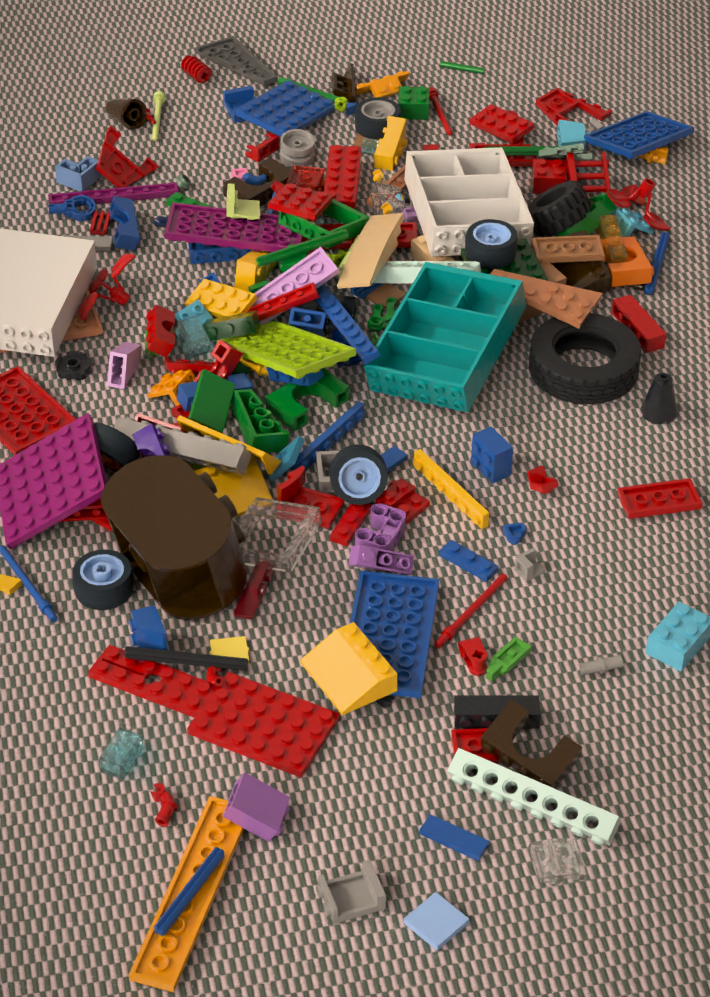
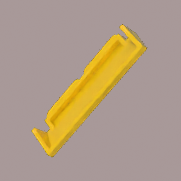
(269, 461)

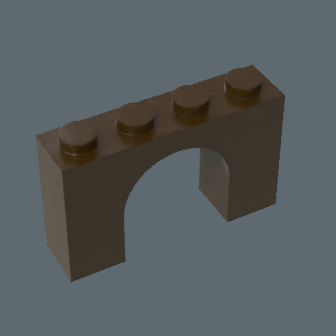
(262, 193)
(546, 770)

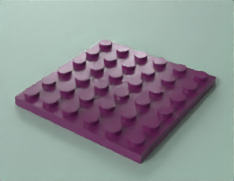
(50, 481)

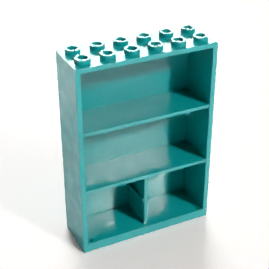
(446, 336)

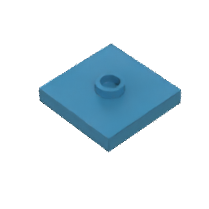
(288, 457)

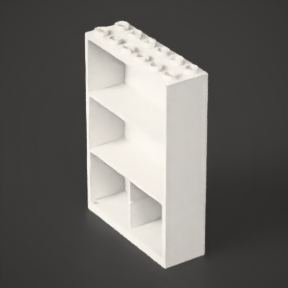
(461, 188)
(41, 288)

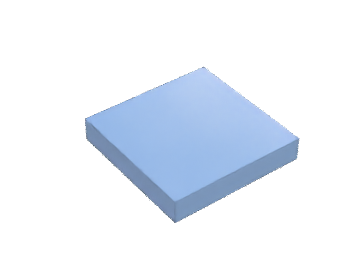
(436, 921)

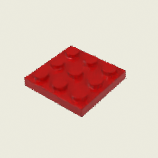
(300, 201)

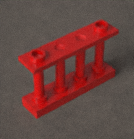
(572, 164)

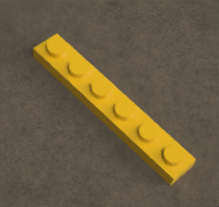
(451, 489)

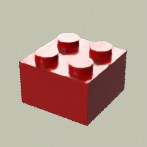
(547, 174)

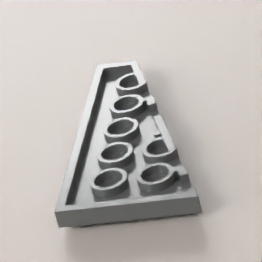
(236, 57)

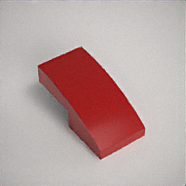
(292, 486)

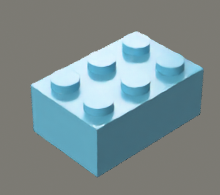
(679, 636)

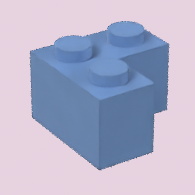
(77, 175)

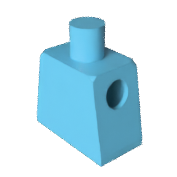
(570, 133)

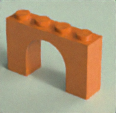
(635, 271)

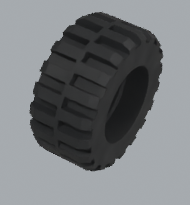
(559, 208)

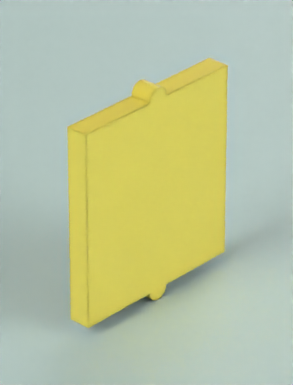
(230, 647)

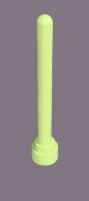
(158, 99)

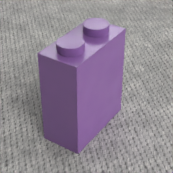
(257, 807)

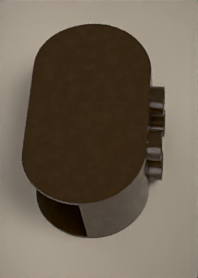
(177, 535)

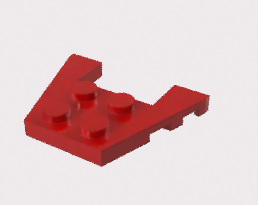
(117, 166)

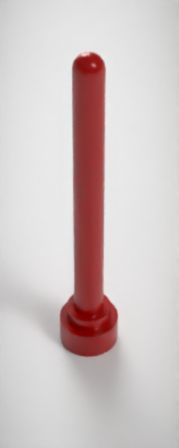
(433, 95)

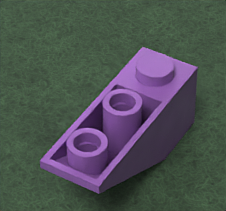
(380, 560)

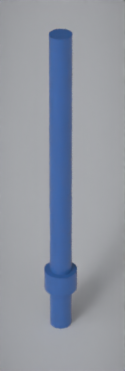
(43, 605)

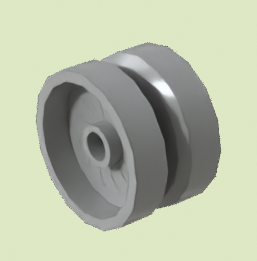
(297, 148)

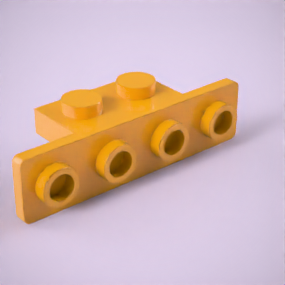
(383, 87)

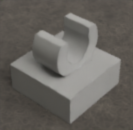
(594, 125)

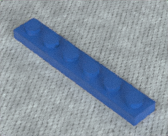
(331, 436)

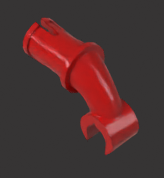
(168, 804)

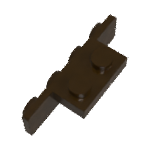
(344, 85)

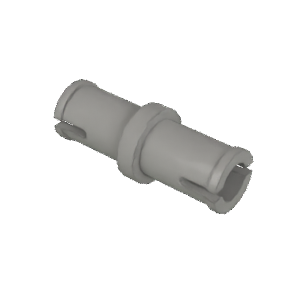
(601, 665)

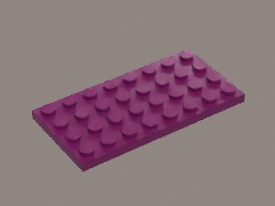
(213, 227)

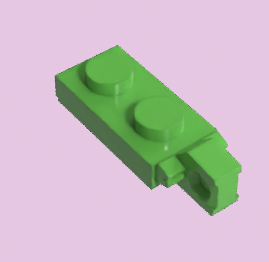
(507, 658)

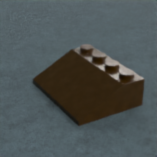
(585, 274)

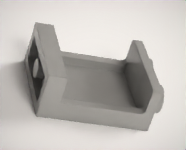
(352, 894)

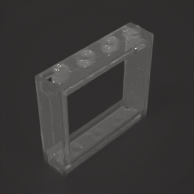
(310, 522)

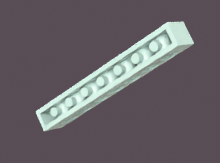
(466, 761)

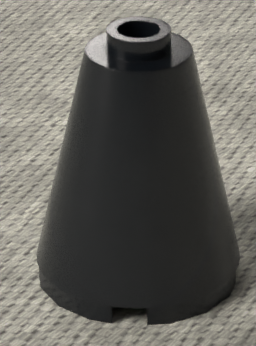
(660, 400)

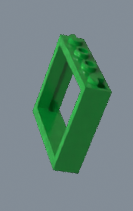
(353, 221)

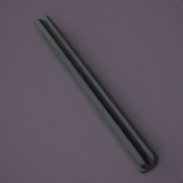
(185, 658)

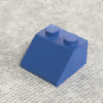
(147, 629)

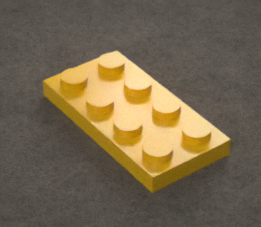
(222, 299)

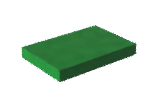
(211, 401)

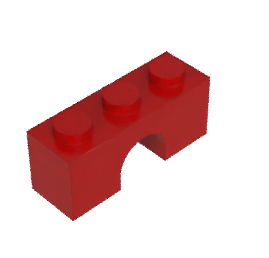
(158, 336)
(226, 359)

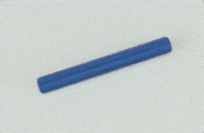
(189, 891)

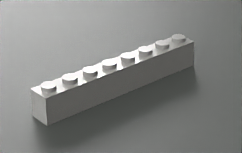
(195, 449)

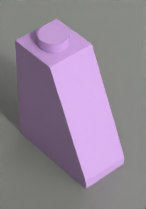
(123, 363)

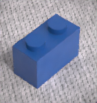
(308, 320)

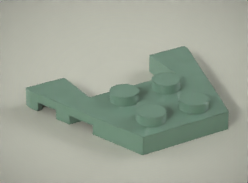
(560, 153)

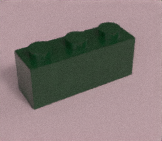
(232, 325)

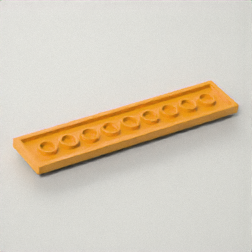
(165, 957)

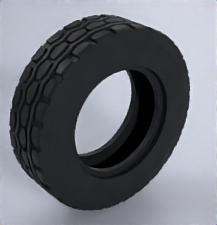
(581, 383)

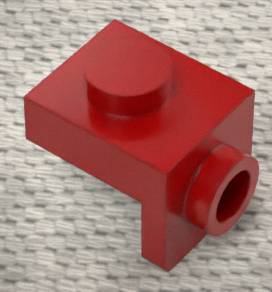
(539, 481)

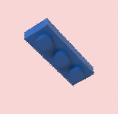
(468, 560)

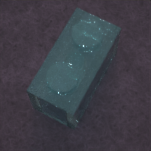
(193, 336)
(121, 753)

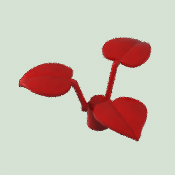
(637, 195)
(116, 294)

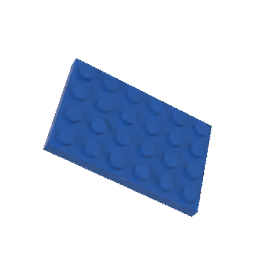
(286, 108)
(638, 134)

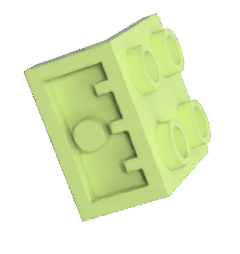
(240, 208)

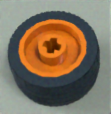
(115, 447)

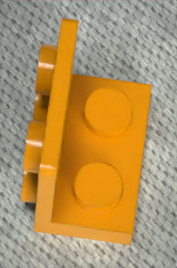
(170, 383)

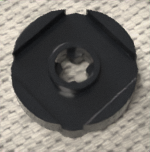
(66, 370)

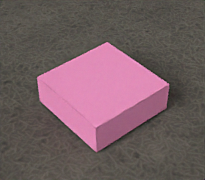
(239, 172)

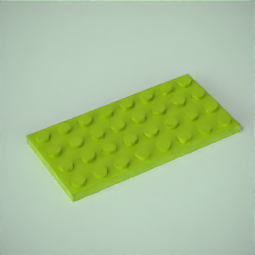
(290, 349)

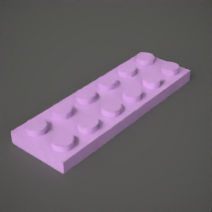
(313, 268)

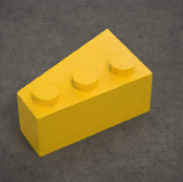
(392, 145)
(249, 273)

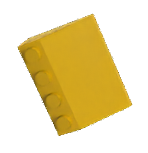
(239, 488)
(350, 669)

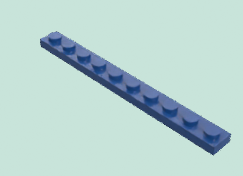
(346, 325)

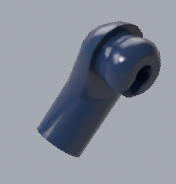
(161, 221)

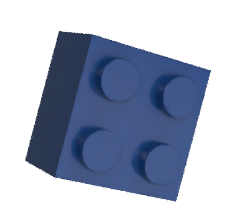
(491, 454)

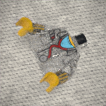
(385, 197)

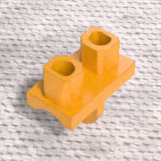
(659, 155)

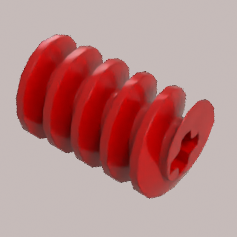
(196, 69)

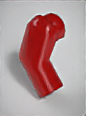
(212, 676)

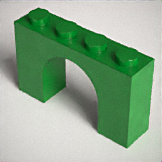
(294, 415)

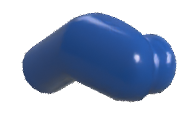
(253, 180)

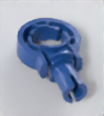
(69, 208)

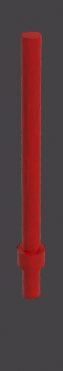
(450, 631)

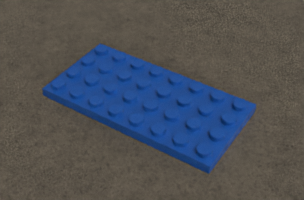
(398, 620)

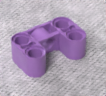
(390, 523)

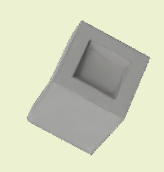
(527, 566)

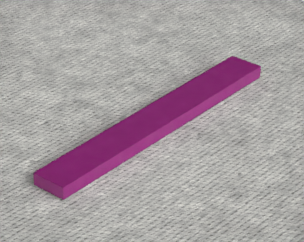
(106, 195)

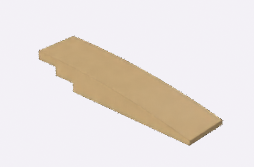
(371, 250)

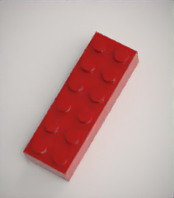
(344, 174)

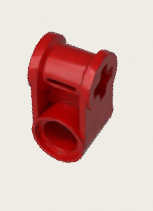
(474, 655)

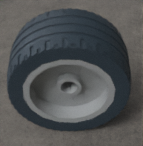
(372, 116)

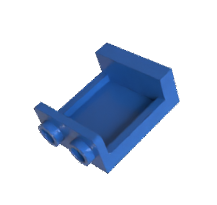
(235, 98)

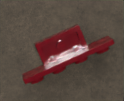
(254, 591)

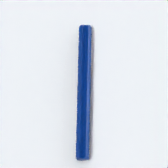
(657, 261)

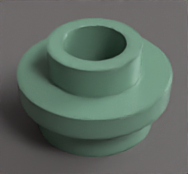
(183, 181)

